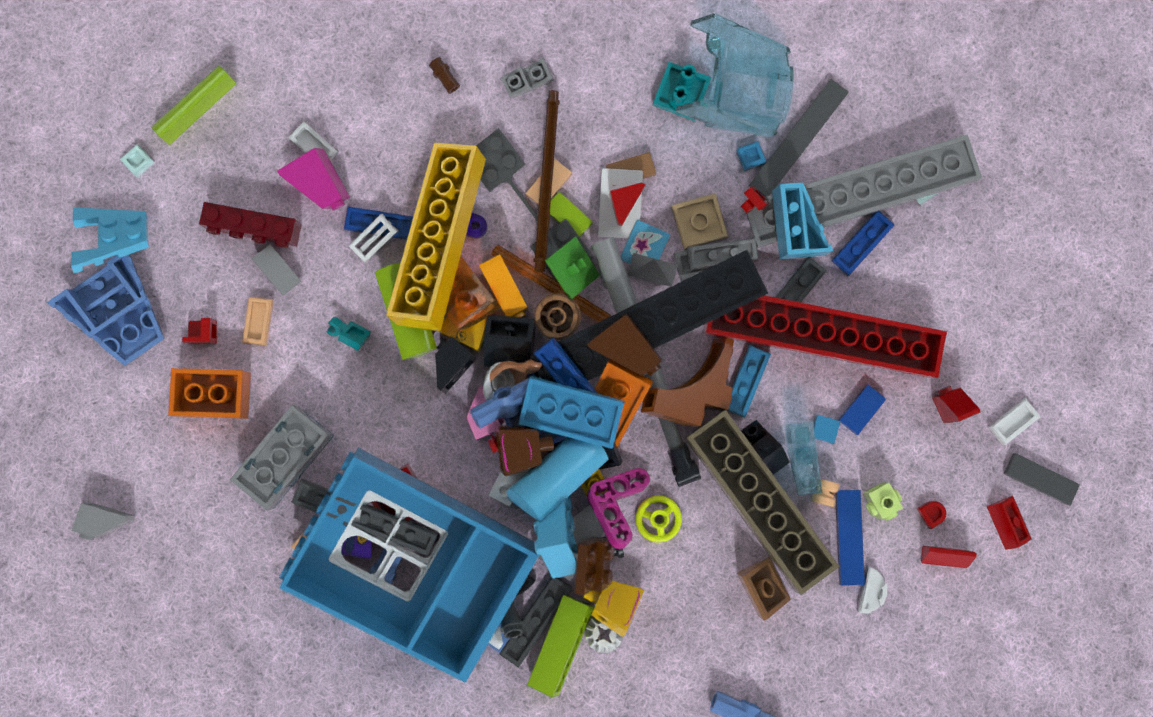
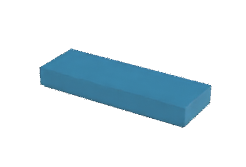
(748, 380)

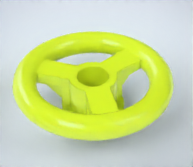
(661, 536)

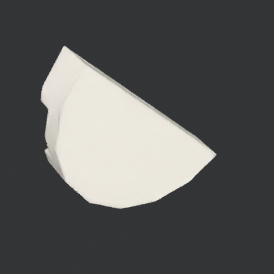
(873, 592)

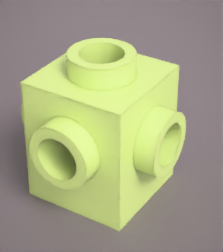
(883, 501)

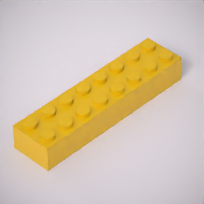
(436, 236)

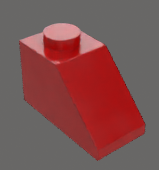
(954, 405)

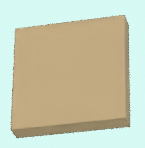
(699, 221)

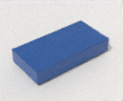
(862, 409)

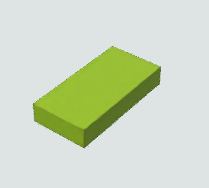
(563, 209)

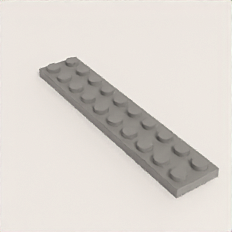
(880, 186)

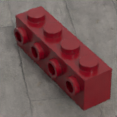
(250, 224)

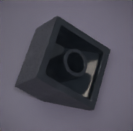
(451, 363)

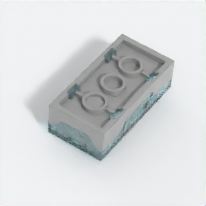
(282, 457)

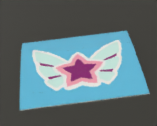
(645, 241)

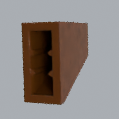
(628, 347)

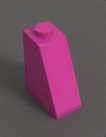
(316, 179)

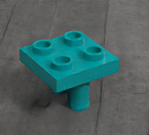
(680, 87)

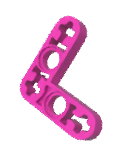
(608, 502)

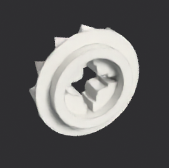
(601, 645)

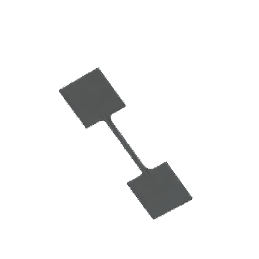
(499, 167)

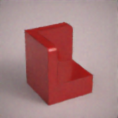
(201, 332)

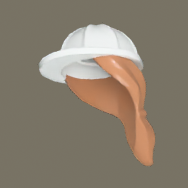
(507, 374)

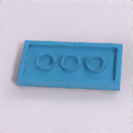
(571, 412)

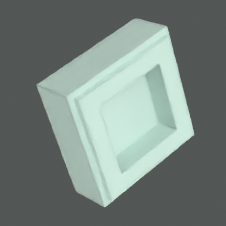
(137, 160)

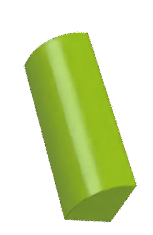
(193, 105)
(410, 340)
(560, 646)

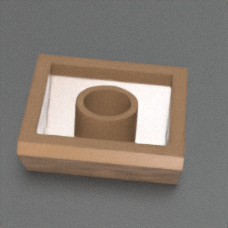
(764, 588)

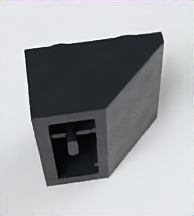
(508, 339)

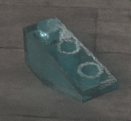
(803, 457)

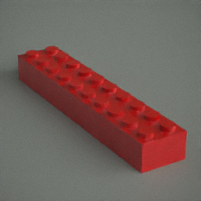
(834, 335)

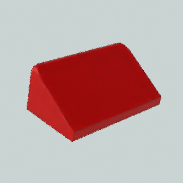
(1009, 523)
(947, 557)

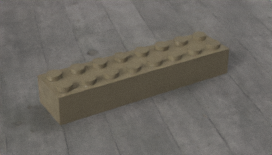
(762, 502)

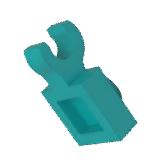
(350, 334)

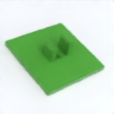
(572, 268)

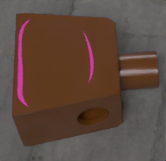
(520, 448)

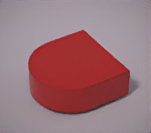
(932, 513)

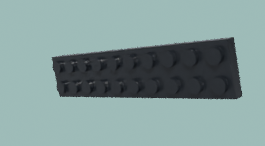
(673, 311)

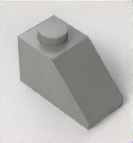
(98, 520)

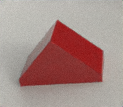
(624, 200)

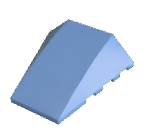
(113, 310)

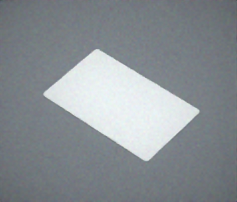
(607, 221)

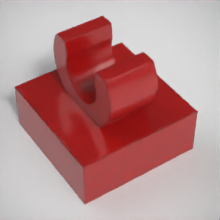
(755, 199)

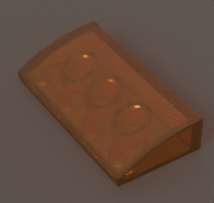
(469, 299)

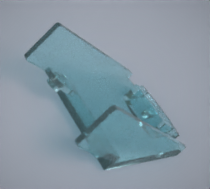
(749, 80)

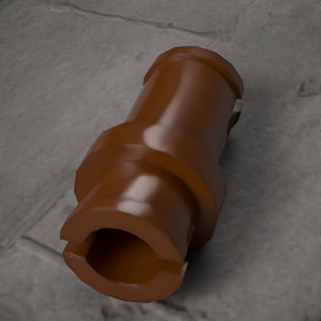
(442, 72)

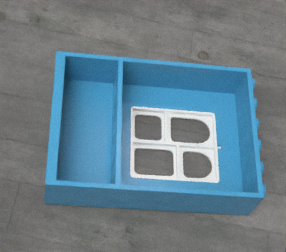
(460, 585)

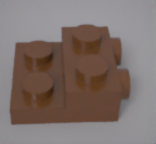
(594, 565)

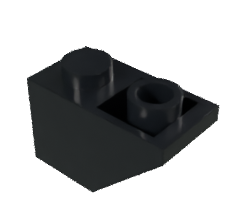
(766, 446)

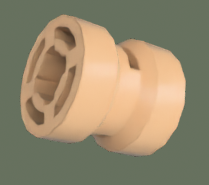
(827, 495)

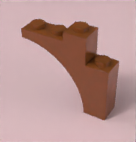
(704, 390)

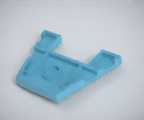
(118, 234)

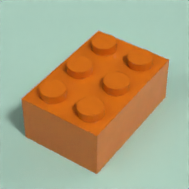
(209, 393)

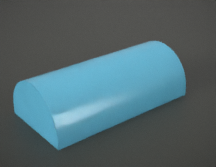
(557, 477)

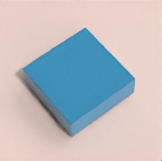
(751, 156)
(826, 429)

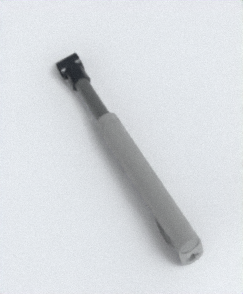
(622, 296)

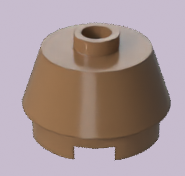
(557, 316)

